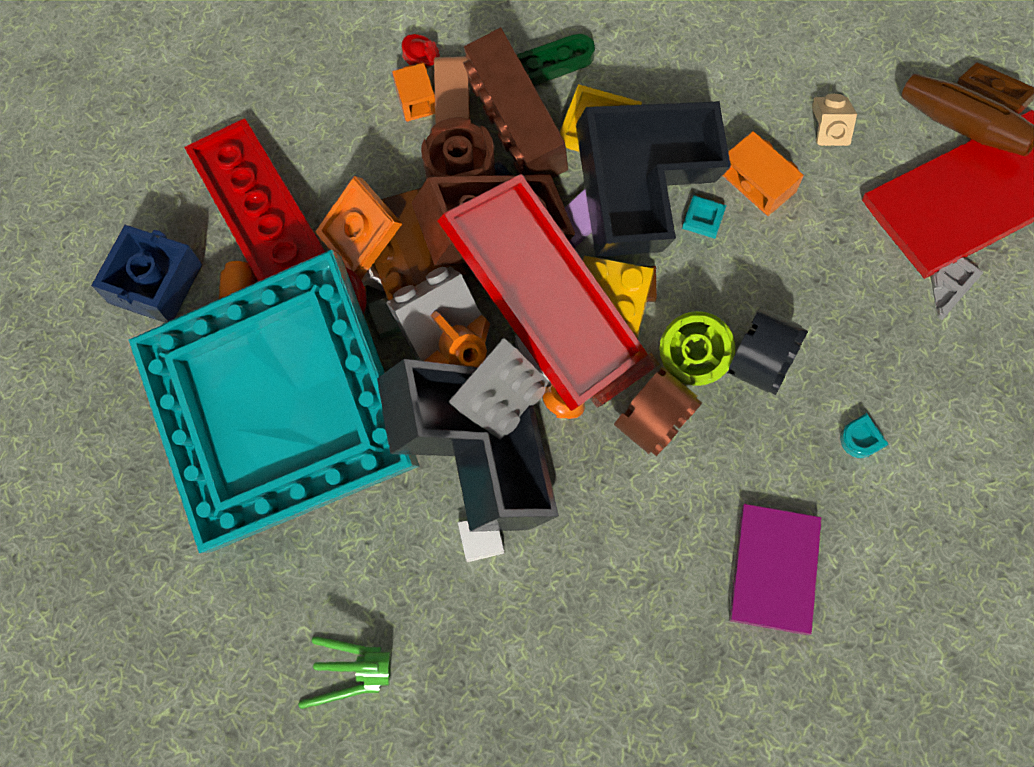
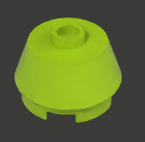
(697, 348)

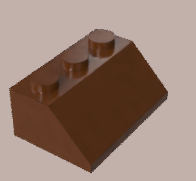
(406, 256)

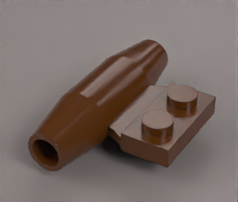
(979, 106)

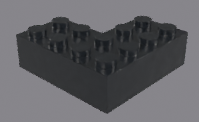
(632, 158)
(500, 479)

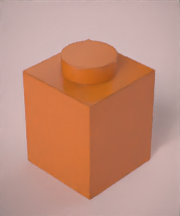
(414, 91)

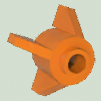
(461, 344)

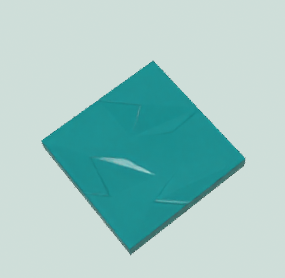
(269, 402)

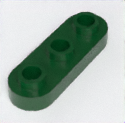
(561, 55)

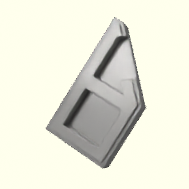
(952, 283)

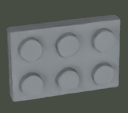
(500, 390)

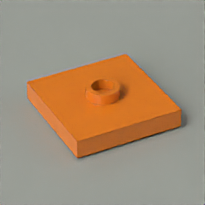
(358, 226)

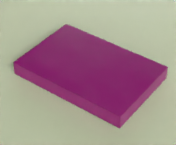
(776, 569)

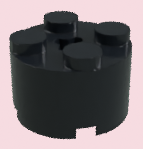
(767, 351)

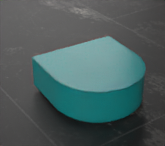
(862, 438)

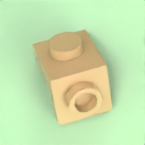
(835, 120)

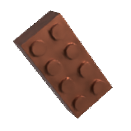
(514, 106)
(448, 192)

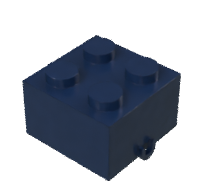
(147, 274)

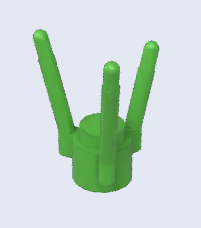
(371, 668)

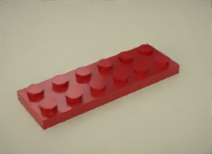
(253, 200)

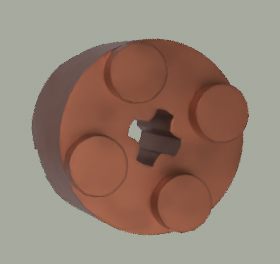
(458, 149)
(656, 411)

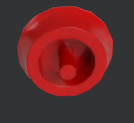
(418, 50)

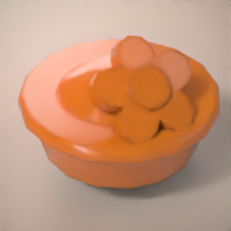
(557, 405)

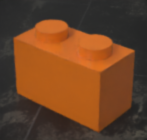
(762, 173)

